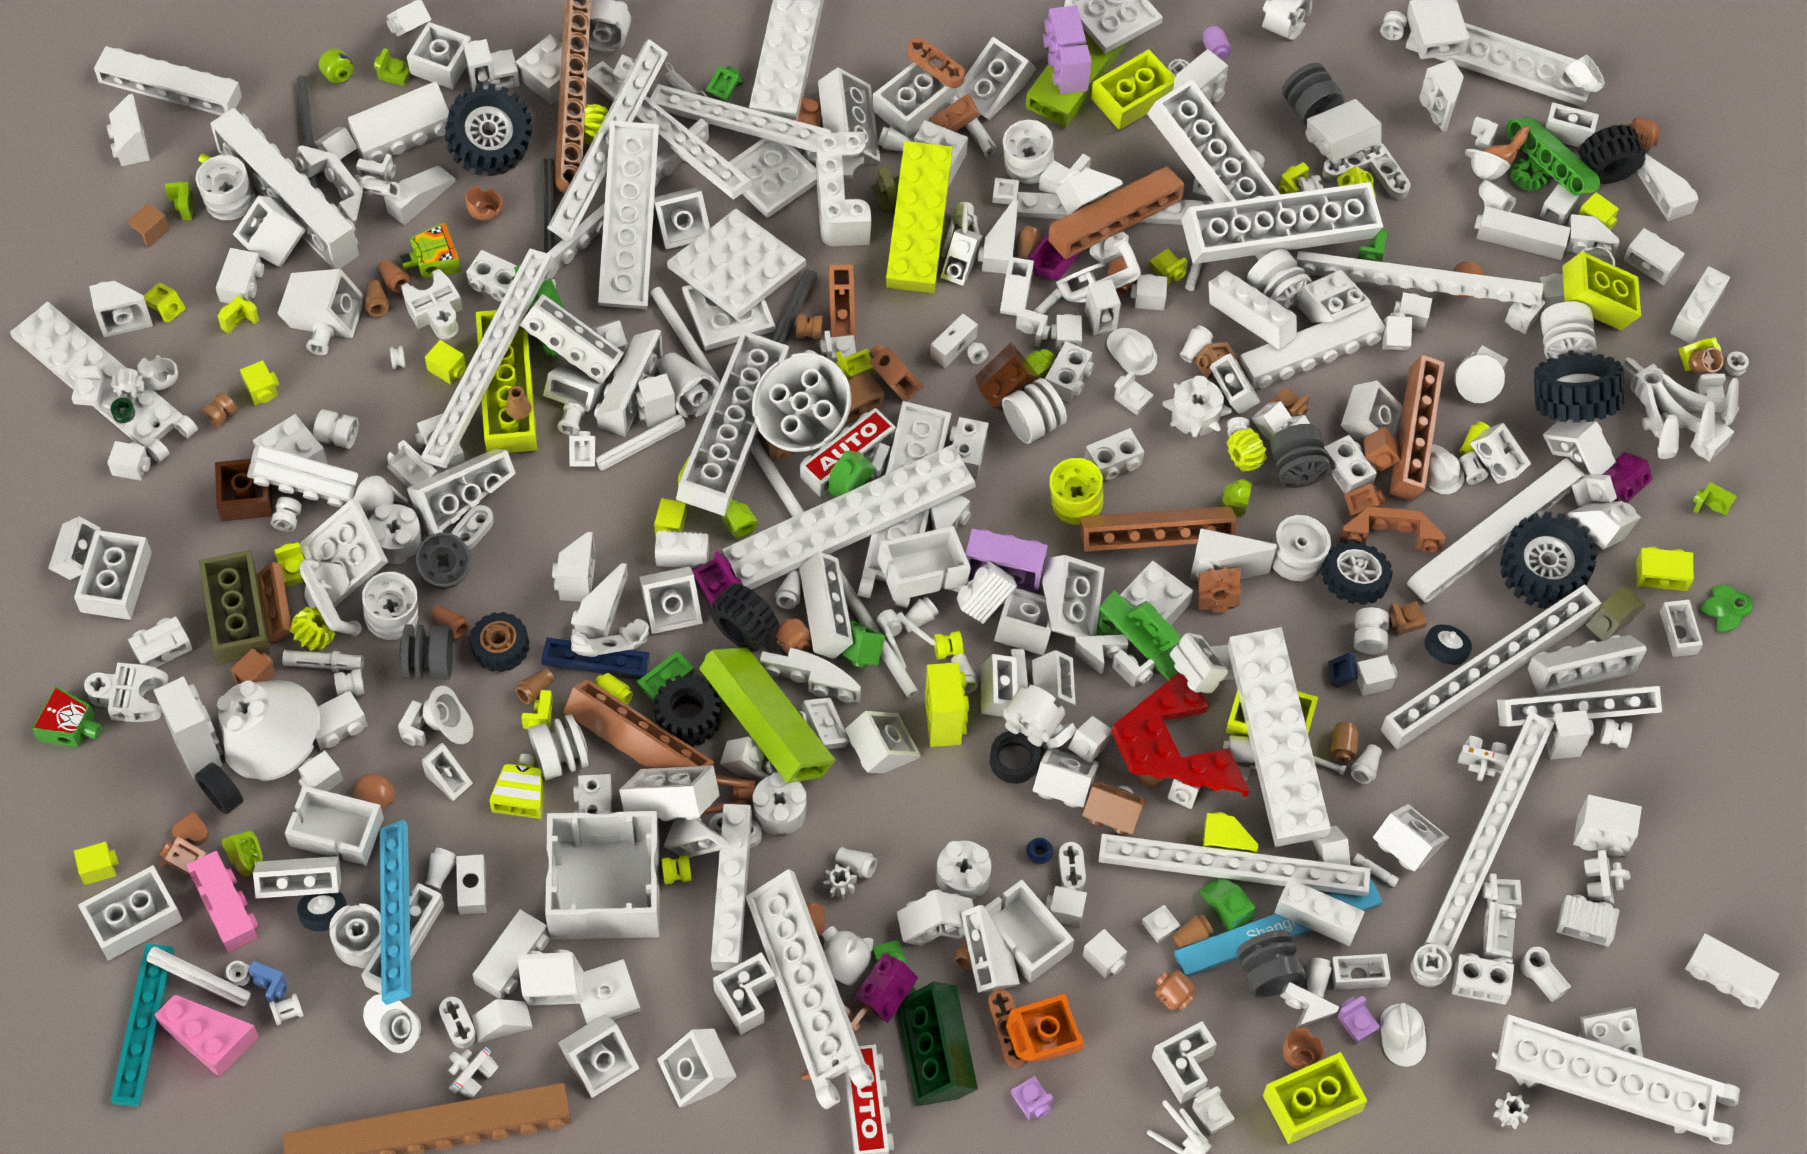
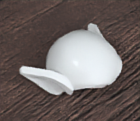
(375, 492)

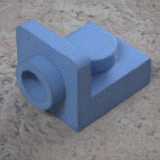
(268, 977)

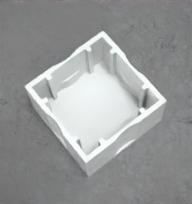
(602, 875)

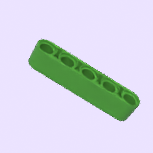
(1555, 157)

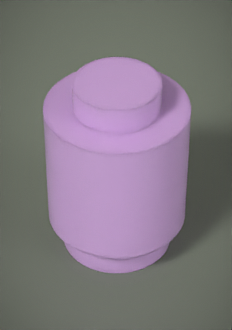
(1217, 42)

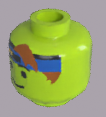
(335, 64)

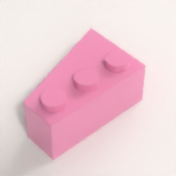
(223, 902)
(206, 1033)

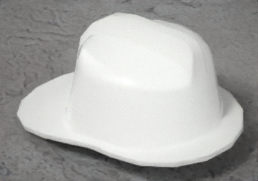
(1132, 351)
(1444, 472)
(447, 714)
(392, 1024)
(1403, 1035)

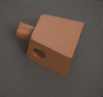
(894, 372)

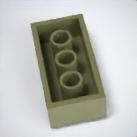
(233, 606)

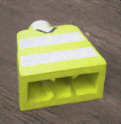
(519, 789)

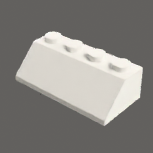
(849, 108)
(400, 123)
(639, 362)
(1585, 663)

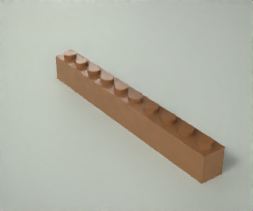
(439, 1125)

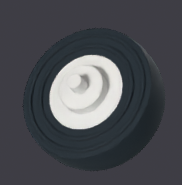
(1448, 644)
(318, 909)

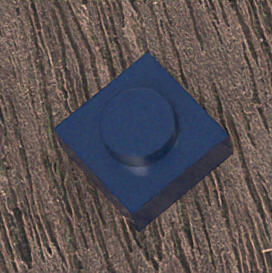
(1342, 670)

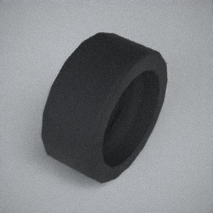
(1013, 775)
(219, 788)

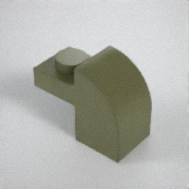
(886, 189)
(1614, 612)

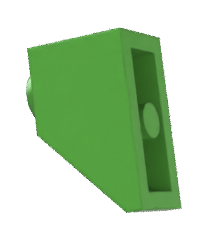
(849, 473)
(866, 645)
(1228, 903)

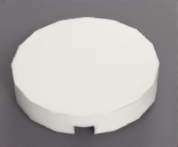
(1479, 378)

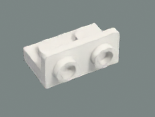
(825, 722)

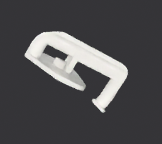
(1119, 279)
(325, 587)

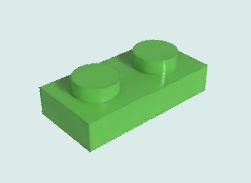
(668, 669)

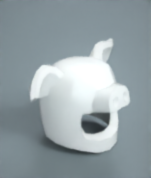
(847, 954)

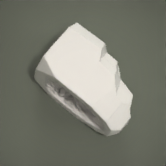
(1585, 74)
(1496, 197)

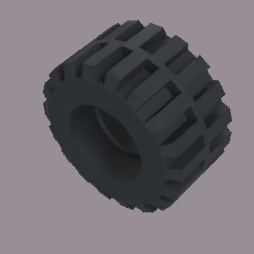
(1613, 153)
(744, 617)
(688, 691)

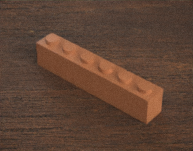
(1116, 212)
(1417, 427)
(1153, 528)
(629, 729)

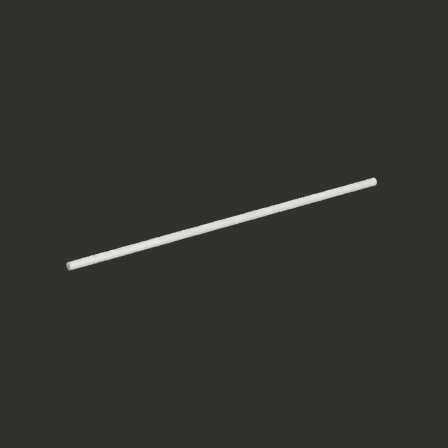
(784, 492)

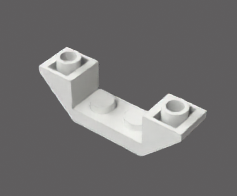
(315, 161)

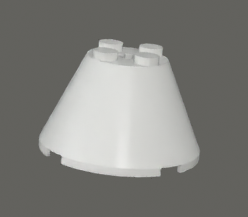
(801, 402)
(267, 728)

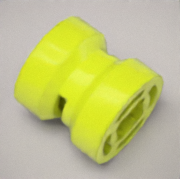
(942, 646)
(670, 871)

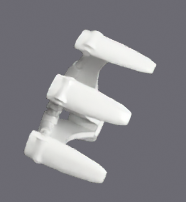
(1675, 402)

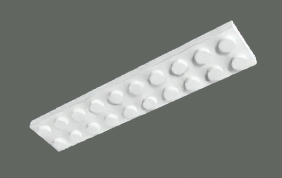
(849, 517)

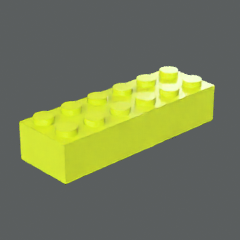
(919, 217)
(514, 370)

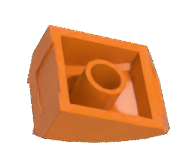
(1044, 1030)

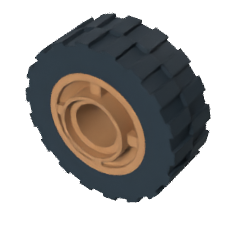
(503, 655)

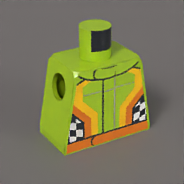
(432, 251)

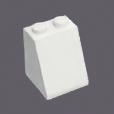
(322, 298)

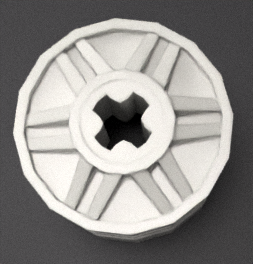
(1027, 150)
(225, 187)
(1279, 278)
(1568, 329)
(1034, 410)
(386, 593)
(558, 747)

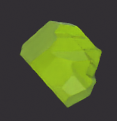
(1041, 361)
(1237, 496)
(739, 520)
(243, 851)

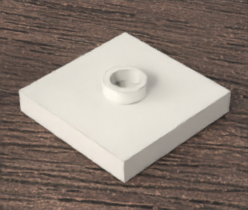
(608, 992)

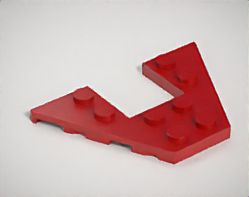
(1152, 752)

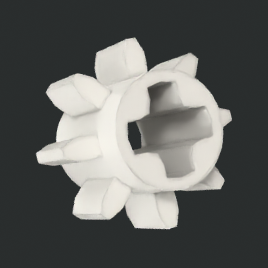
(127, 383)
(837, 875)
(1515, 1103)

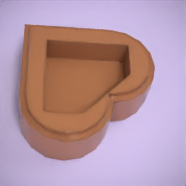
(191, 829)

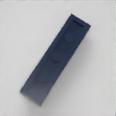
(622, 663)

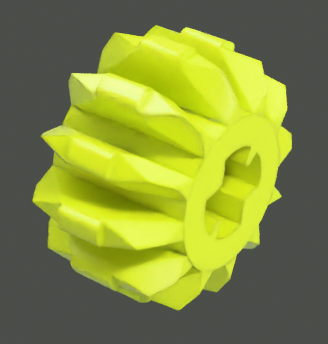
(594, 118)
(1246, 450)
(311, 629)

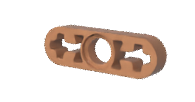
(939, 72)
(994, 1011)

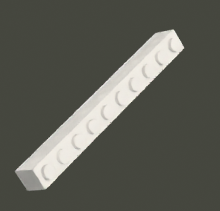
(1490, 667)

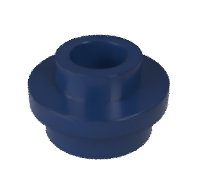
(1039, 843)

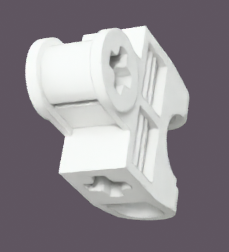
(434, 305)
(125, 691)

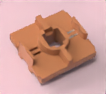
(1225, 580)

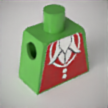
(66, 720)

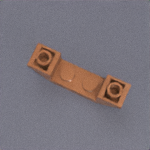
(1428, 536)

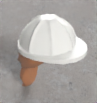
(1496, 160)

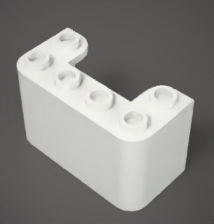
(841, 220)

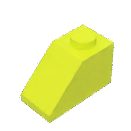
(1227, 834)

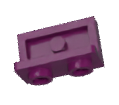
(1049, 262)
(1629, 476)
(714, 577)
(886, 986)

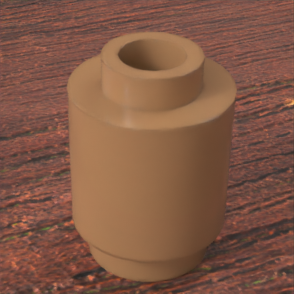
(1344, 742)

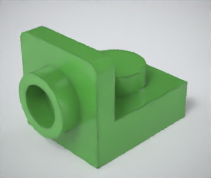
(724, 83)
(1376, 248)

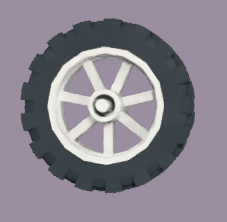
(1354, 584)

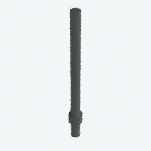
(306, 120)

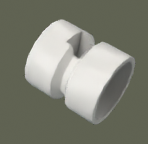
(338, 429)
(1372, 631)

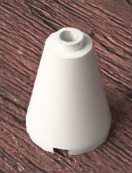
(691, 385)

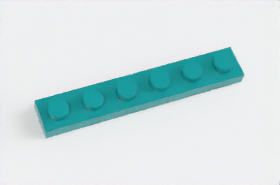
(140, 1032)

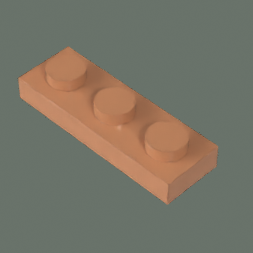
(274, 602)

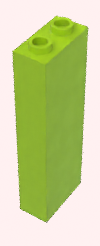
(1061, 109)
(767, 714)

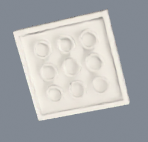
(736, 263)

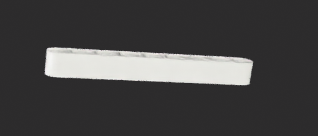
(1494, 531)

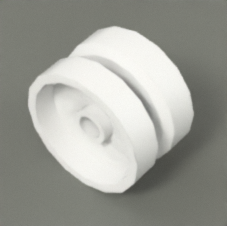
(1300, 547)

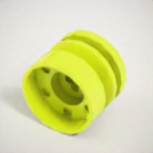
(1076, 490)

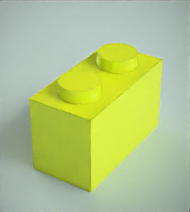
(1664, 569)

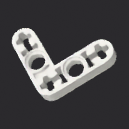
(1373, 162)

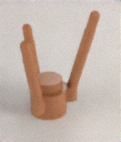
(742, 790)

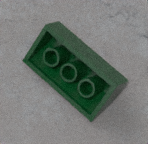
(936, 1044)

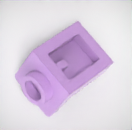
(1357, 1019)
(1032, 1099)

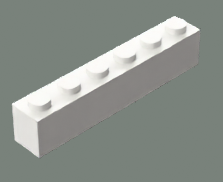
(167, 81)
(1312, 347)
(1596, 703)
(731, 887)

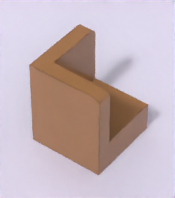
(149, 223)

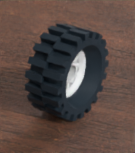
(483, 105)
(1579, 387)
(1551, 542)

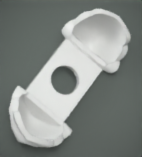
(630, 638)

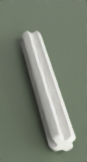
(640, 442)
(198, 976)

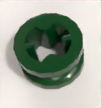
(116, 409)

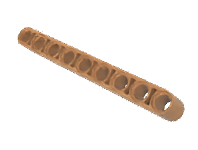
(567, 99)

